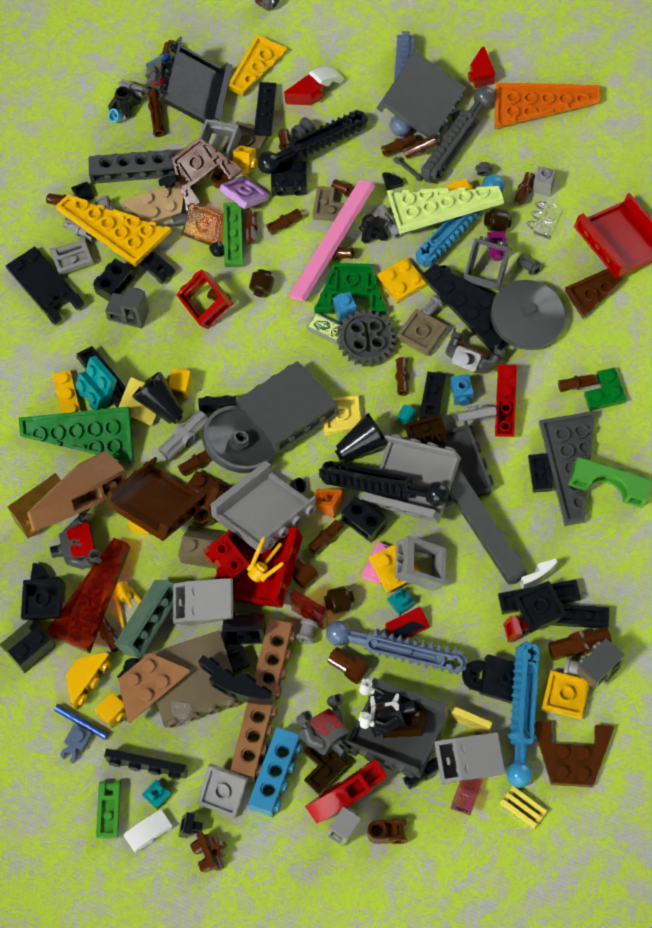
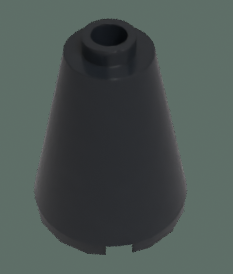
(159, 398)
(361, 440)

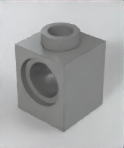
(544, 181)

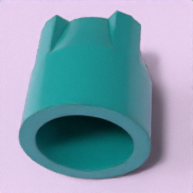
(406, 414)

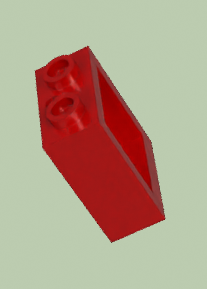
(215, 311)

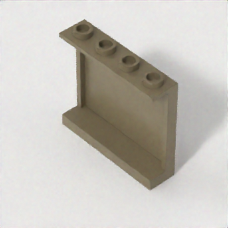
(196, 686)

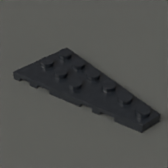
(467, 302)

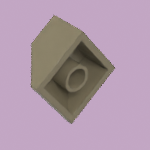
(194, 542)

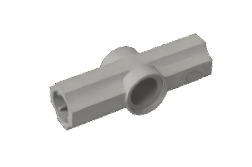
(183, 435)

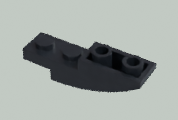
(241, 688)

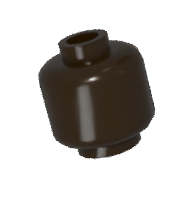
(497, 220)
(261, 283)
(338, 600)

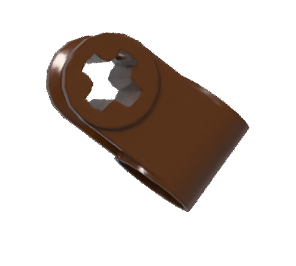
(389, 831)

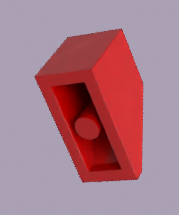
(481, 70)
(304, 92)

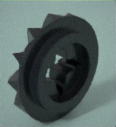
(473, 667)

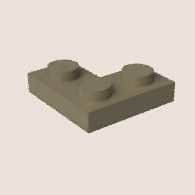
(324, 206)

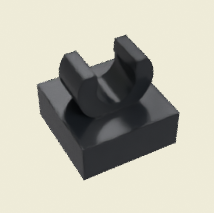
(189, 826)

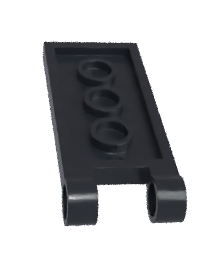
(43, 284)

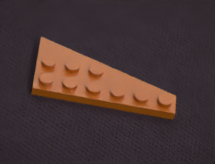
(532, 101)

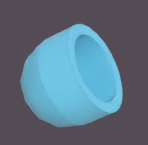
(113, 117)

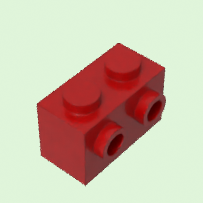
(225, 557)

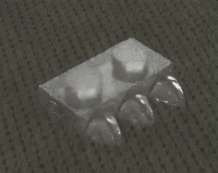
(545, 219)

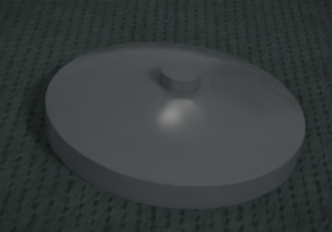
(527, 314)
(235, 440)

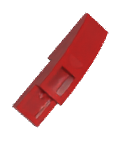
(505, 400)
(346, 792)

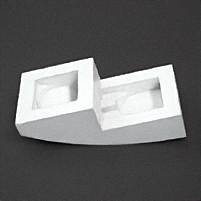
(326, 75)
(543, 571)
(147, 830)

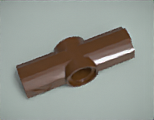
(577, 643)

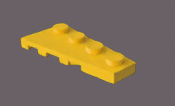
(256, 62)

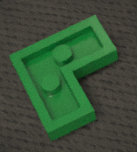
(609, 394)

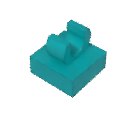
(401, 601)
(156, 794)

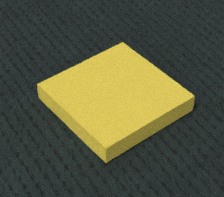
(137, 410)
(348, 416)

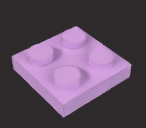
(244, 192)

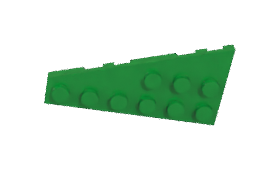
(85, 431)

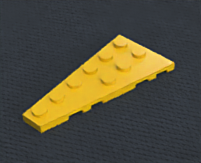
(117, 230)

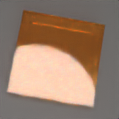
(202, 224)

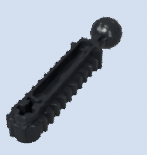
(313, 141)
(381, 483)

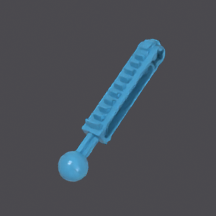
(451, 230)
(523, 712)

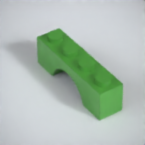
(632, 487)

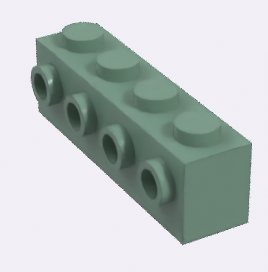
(146, 619)

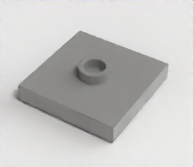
(474, 412)
(222, 790)

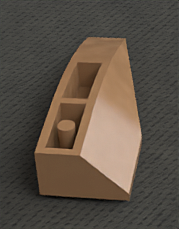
(78, 491)

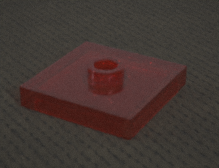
(308, 609)

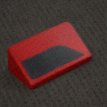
(408, 624)

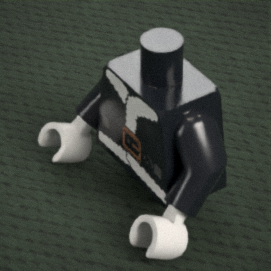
(385, 710)

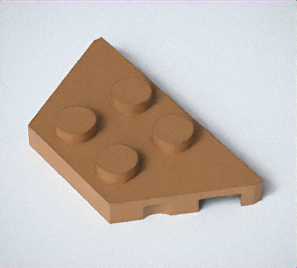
(147, 683)

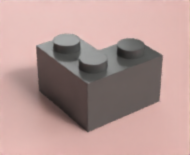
(128, 307)
(600, 664)

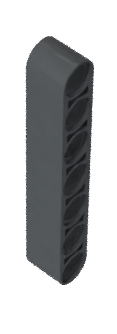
(486, 529)

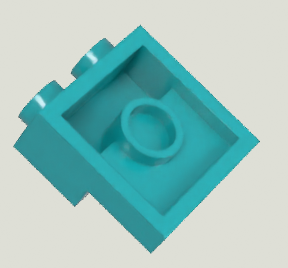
(96, 384)

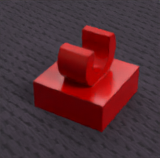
(514, 628)

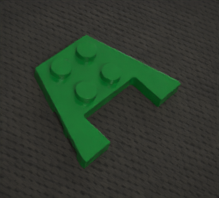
(351, 278)

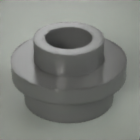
(484, 169)

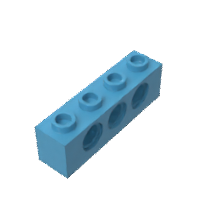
(281, 741)

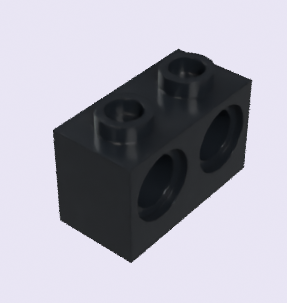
(116, 282)
(360, 522)

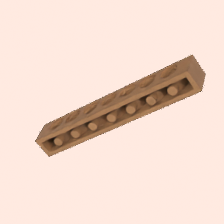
(275, 631)

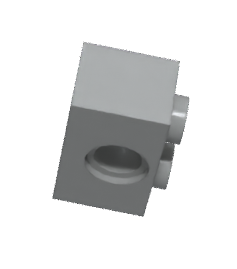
(343, 825)

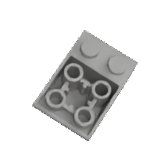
(202, 601)
(469, 758)

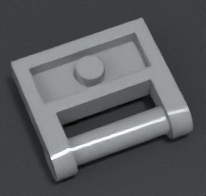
(73, 260)

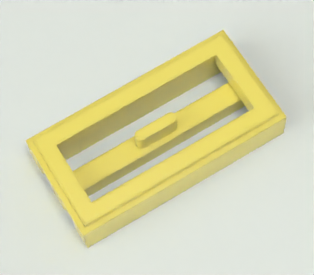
(471, 720)
(526, 799)

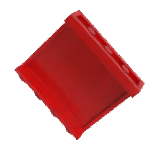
(619, 236)
(275, 587)

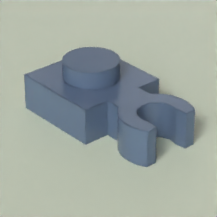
(76, 740)

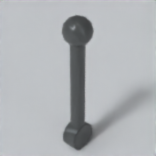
(418, 176)

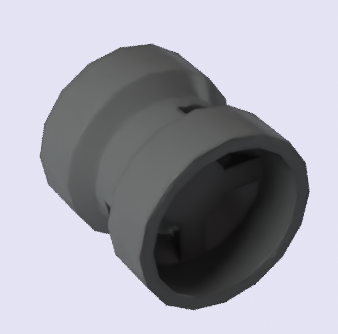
(303, 127)

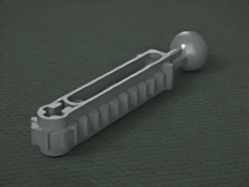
(456, 136)

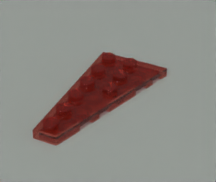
(90, 601)

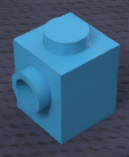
(343, 305)
(461, 390)

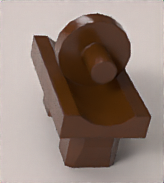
(212, 850)

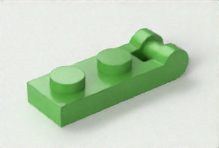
(108, 810)

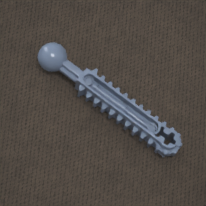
(404, 51)
(339, 633)

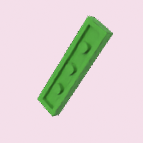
(233, 235)

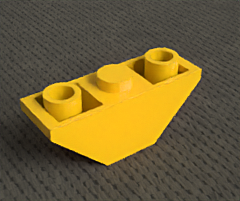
(85, 676)

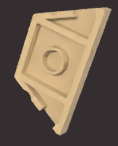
(157, 204)

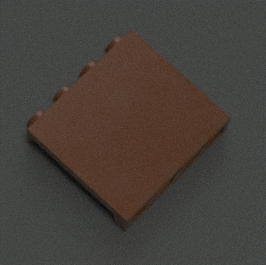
(155, 500)

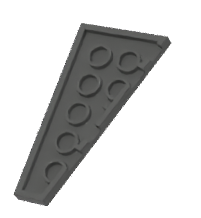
(564, 441)

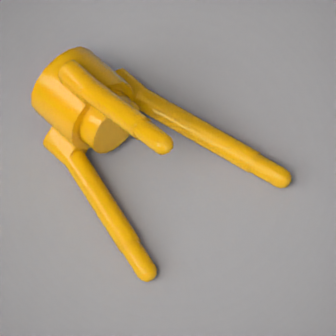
(258, 571)
(123, 594)

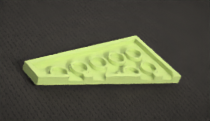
(437, 205)

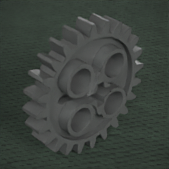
(382, 336)

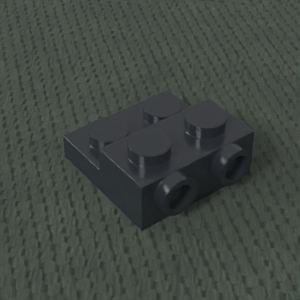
(289, 179)
(42, 598)

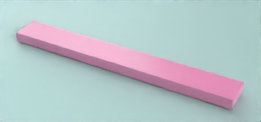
(331, 241)

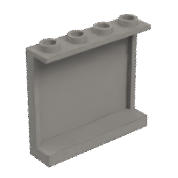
(424, 465)
(262, 508)

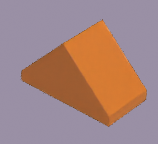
(329, 501)

